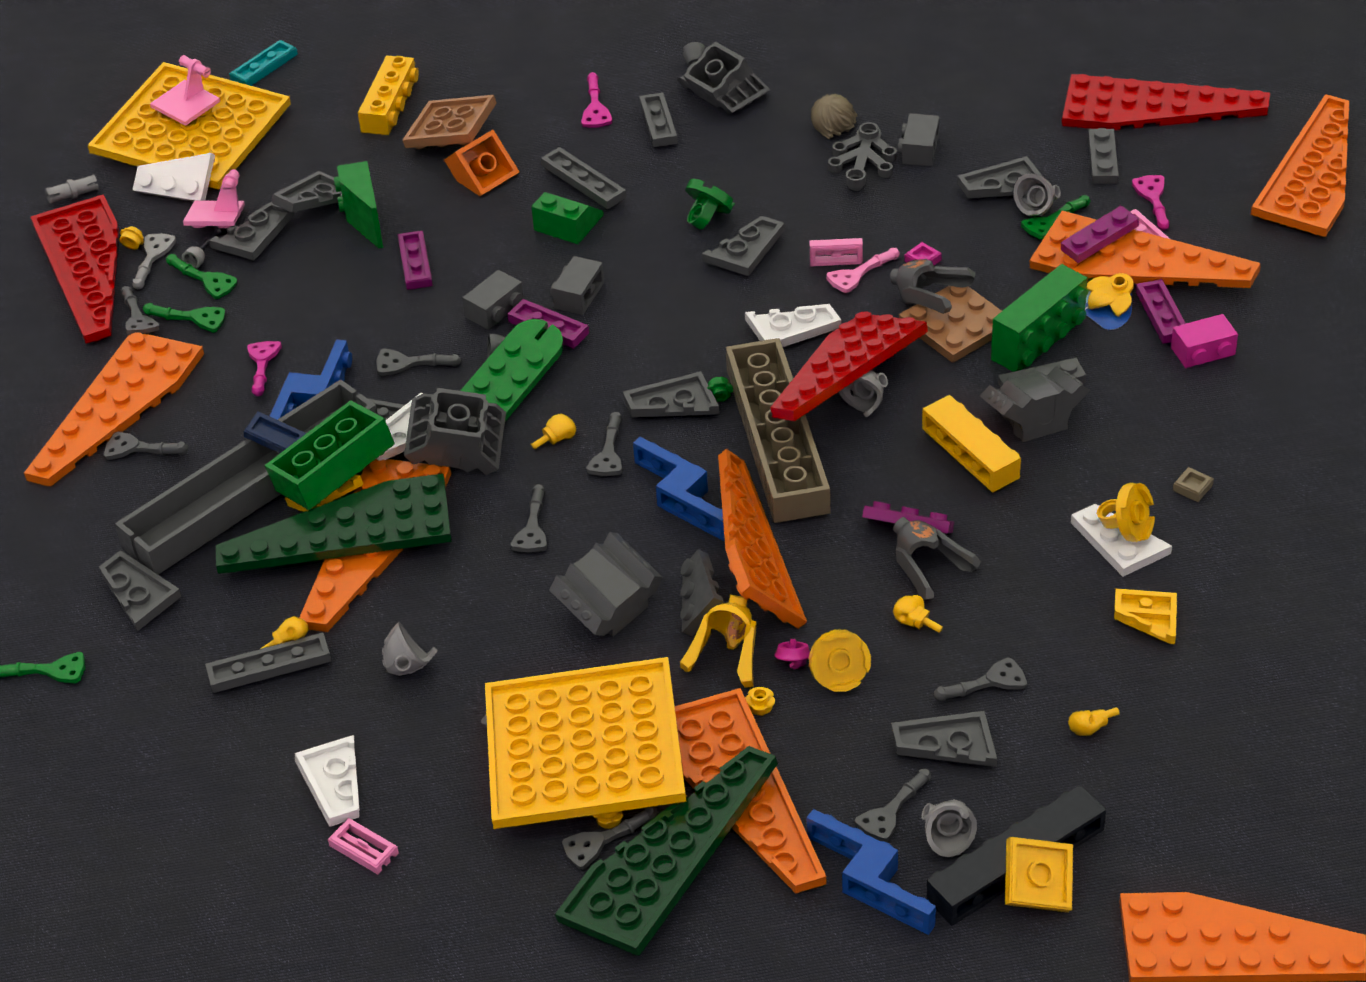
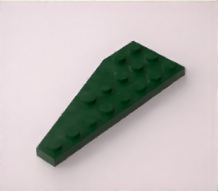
(368, 521)
(645, 878)

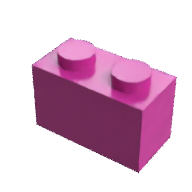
(1204, 340)

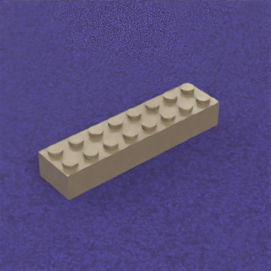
(780, 447)

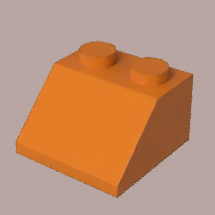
(482, 164)

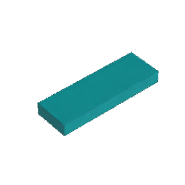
(263, 63)

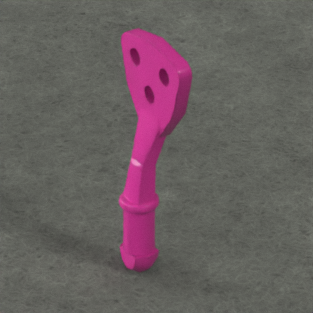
(595, 106)
(1156, 183)
(261, 354)

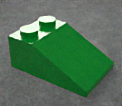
(358, 200)

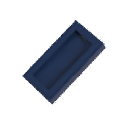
(271, 432)

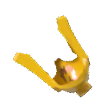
(736, 625)

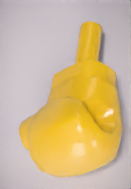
(556, 429)
(911, 612)
(291, 629)
(1088, 722)

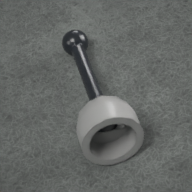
(196, 255)

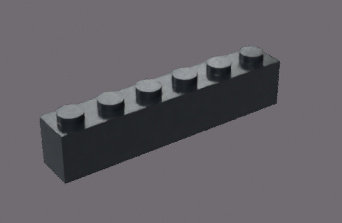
(981, 875)

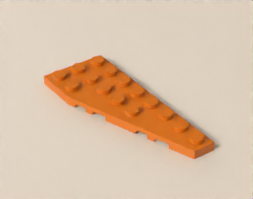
(1144, 258)
(752, 546)

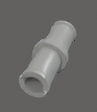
(71, 189)

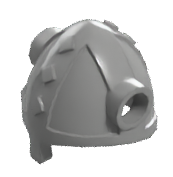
(1036, 193)
(866, 391)
(402, 653)
(949, 827)

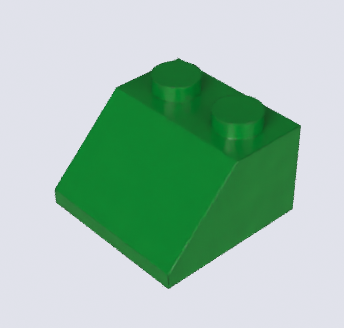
(564, 217)

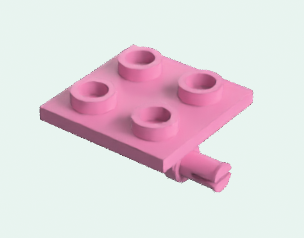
(188, 98)
(217, 213)

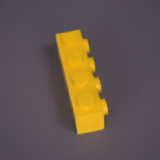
(387, 95)
(971, 443)

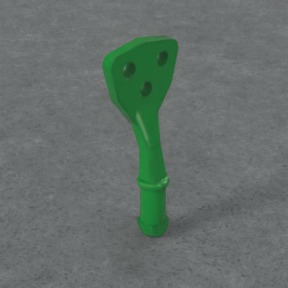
(1040, 226)
(207, 278)
(207, 317)
(60, 670)

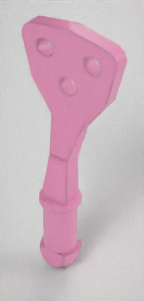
(849, 279)

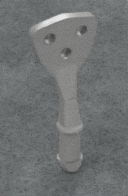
(155, 246)

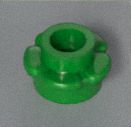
(720, 388)

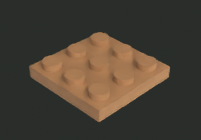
(449, 121)
(961, 329)

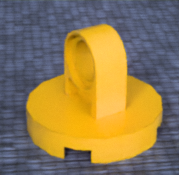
(1131, 512)
(839, 660)

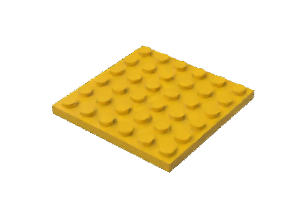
(227, 130)
(583, 743)

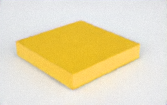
(1039, 874)

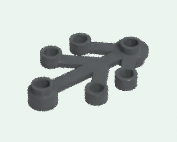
(867, 135)

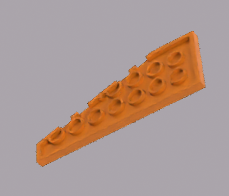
(1311, 178)
(129, 383)
(348, 576)
(710, 736)
(1221, 941)

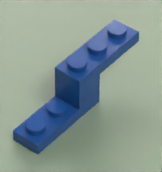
(302, 387)
(681, 488)
(870, 871)

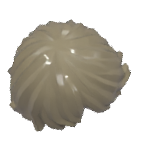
(833, 115)

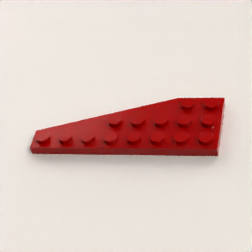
(1118, 102)
(83, 256)
(844, 358)

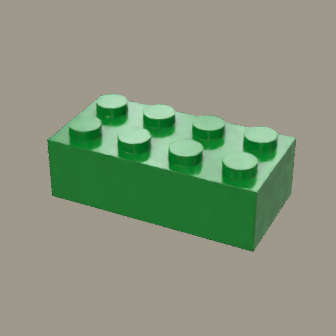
(1039, 318)
(329, 454)

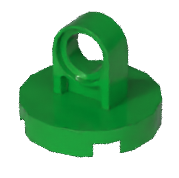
(706, 203)

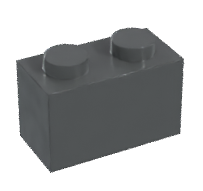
(919, 139)
(577, 285)
(492, 299)

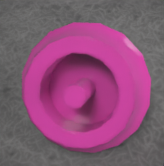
(793, 652)

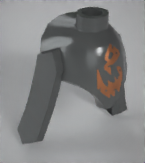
(919, 273)
(919, 533)

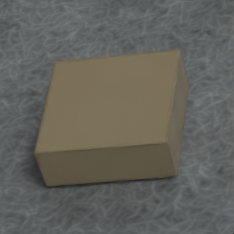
(1193, 484)

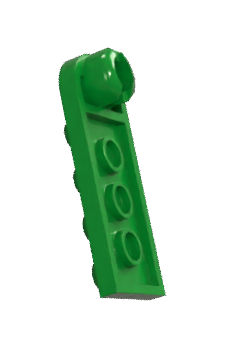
(517, 364)

